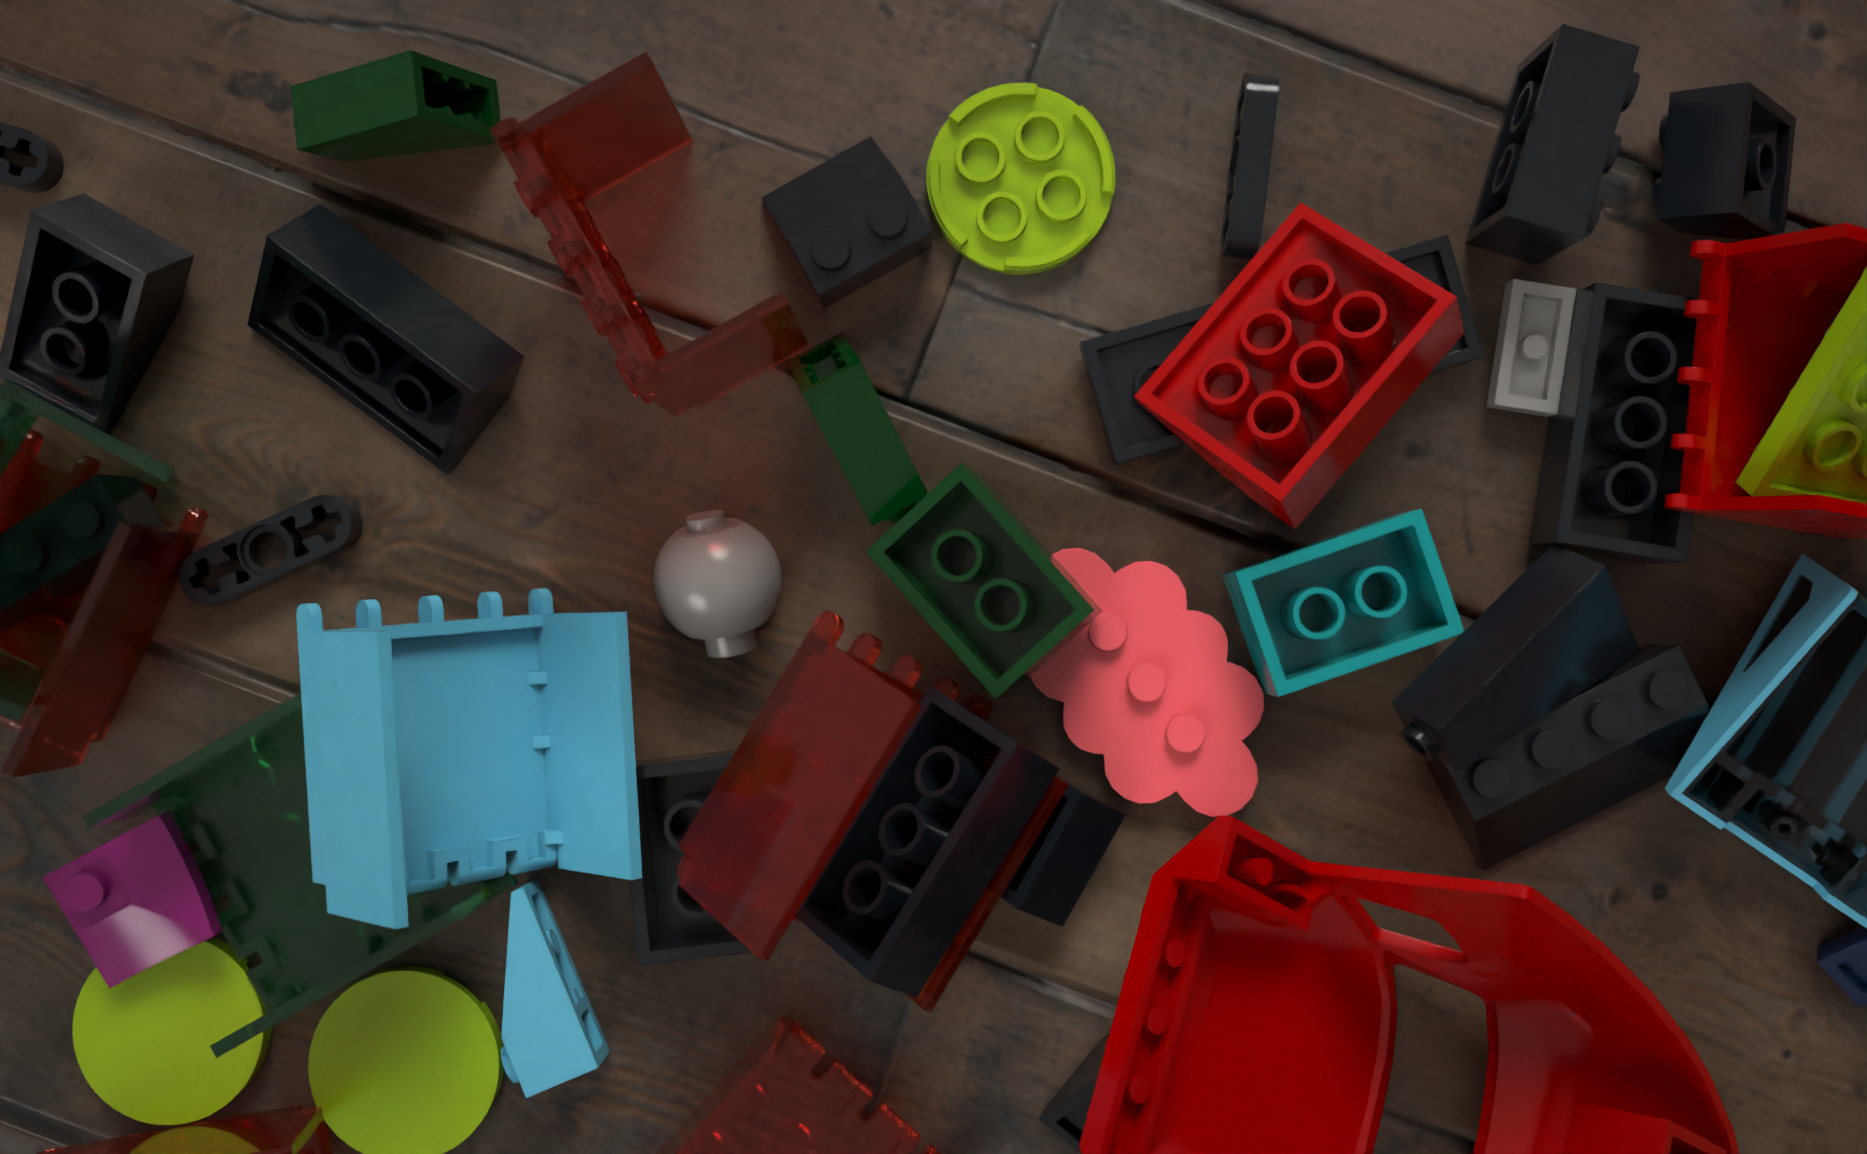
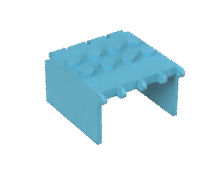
(465, 750)

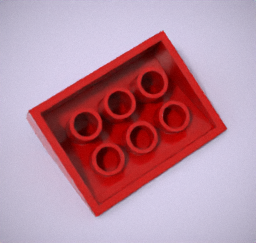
(1302, 362)

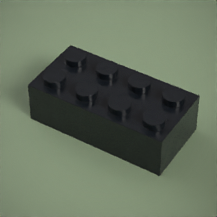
(1613, 430)
(925, 844)

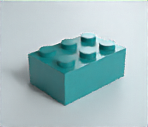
(1343, 603)

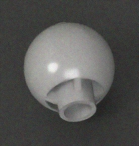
(718, 582)

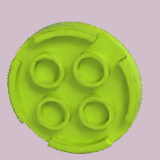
(1020, 179)
(153, 1033)
(406, 1063)

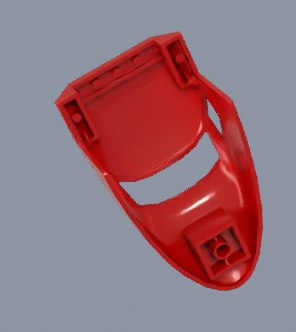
(1272, 1013)

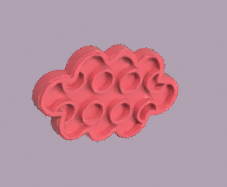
(1155, 690)

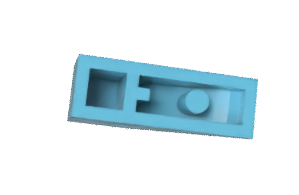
(546, 1012)

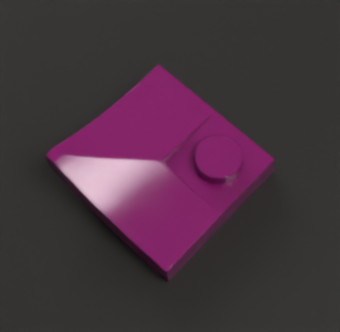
(136, 899)

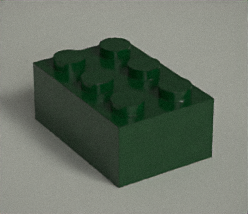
(983, 581)

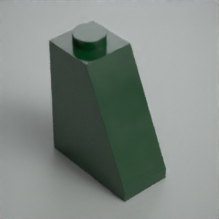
(394, 109)
(858, 429)

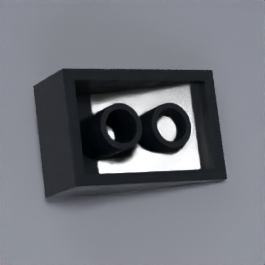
(90, 305)

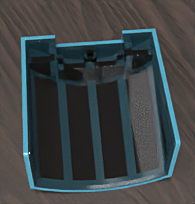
(1789, 740)

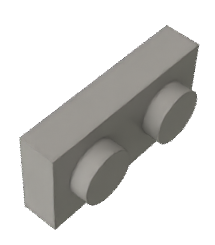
(1531, 348)

